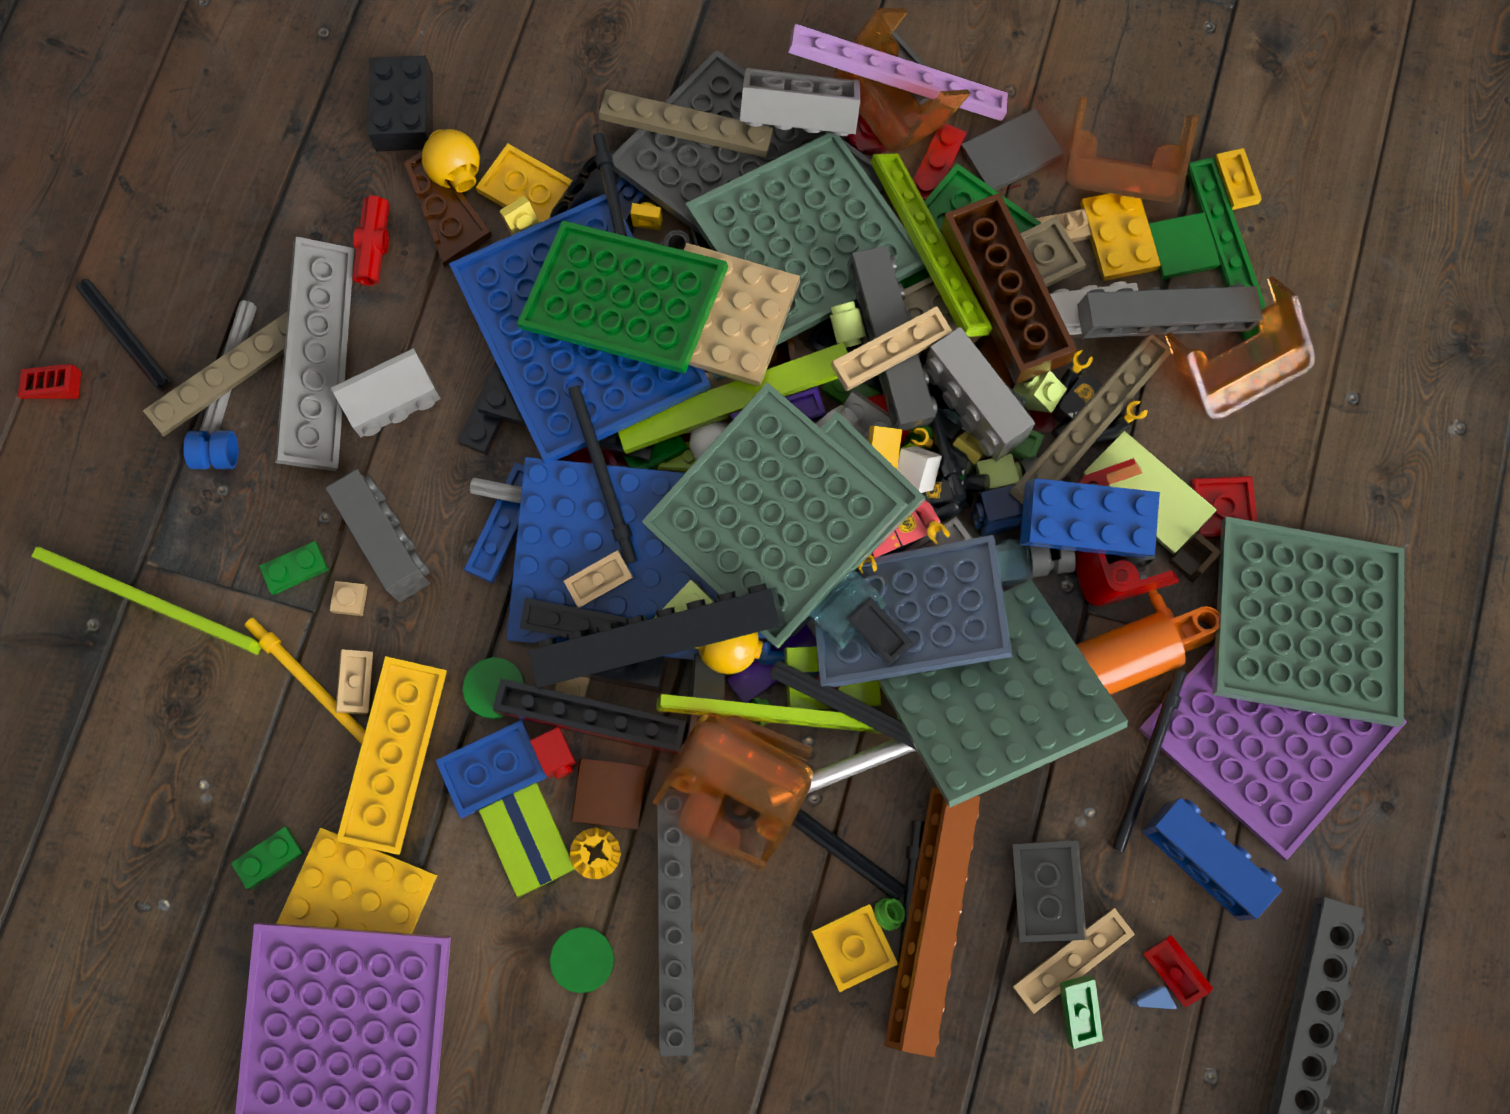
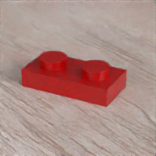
(1178, 971)

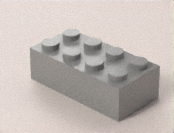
(800, 101)
(977, 395)

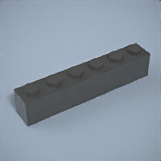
(883, 310)
(1168, 311)

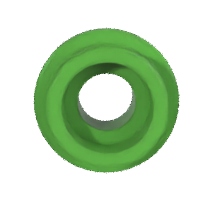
(889, 913)

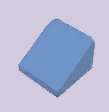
(1155, 998)

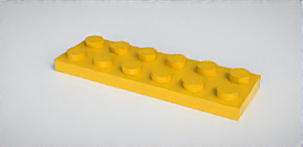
(392, 756)

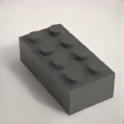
(379, 535)

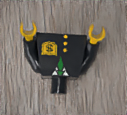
(1079, 392)
(941, 495)

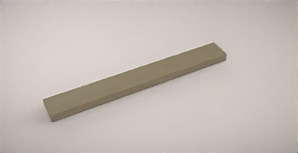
(1097, 414)

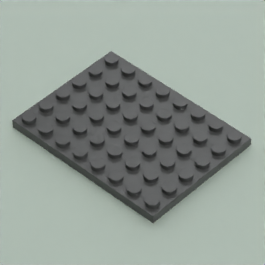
(680, 169)

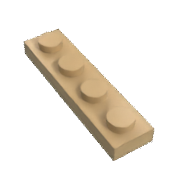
(891, 348)
(1073, 960)

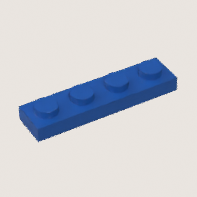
(497, 534)

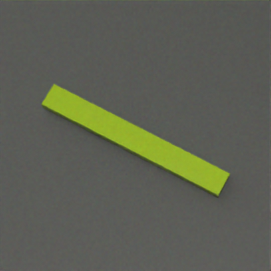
(931, 245)
(731, 398)
(147, 600)
(760, 713)

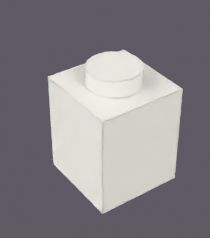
(919, 467)

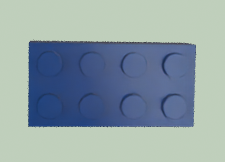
(1089, 518)
(1212, 860)

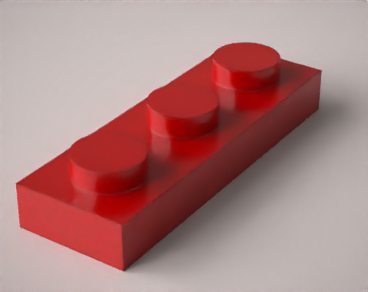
(938, 159)

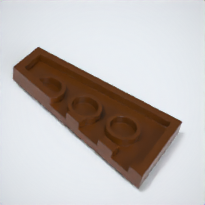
(449, 215)

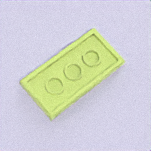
(1180, 507)

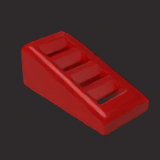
(70, 386)

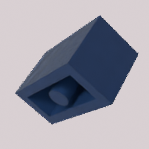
(996, 512)

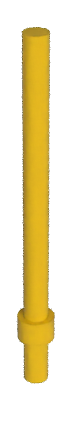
(271, 644)

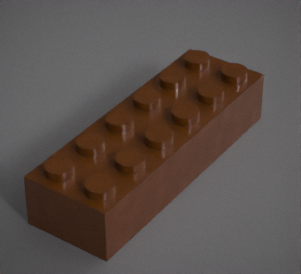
(1008, 288)

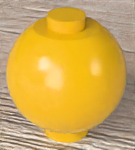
(452, 157)
(732, 654)

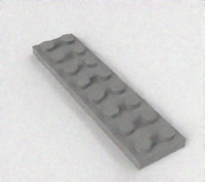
(314, 354)

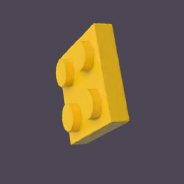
(854, 948)

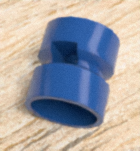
(217, 449)

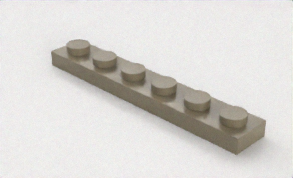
(685, 123)
(218, 377)

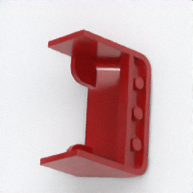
(1118, 581)

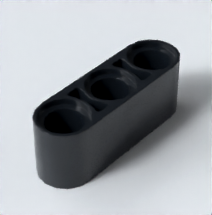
(583, 188)

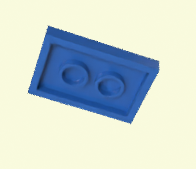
(490, 769)

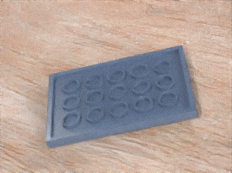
(942, 600)

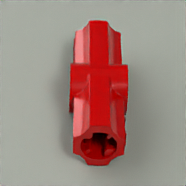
(371, 240)

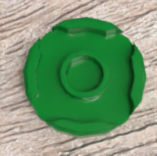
(483, 682)
(582, 960)

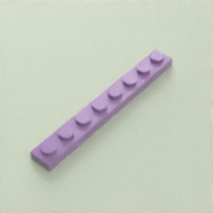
(894, 70)

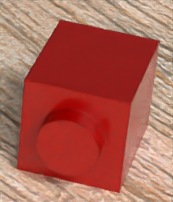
(554, 753)

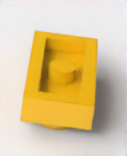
(1238, 178)

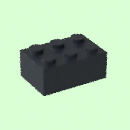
(400, 102)

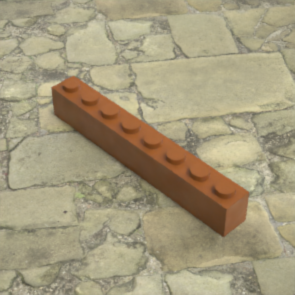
(932, 926)

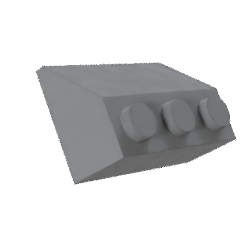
(386, 393)

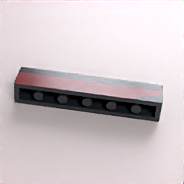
(589, 717)

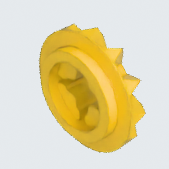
(600, 867)

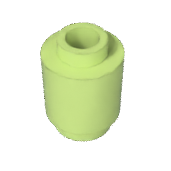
(847, 324)

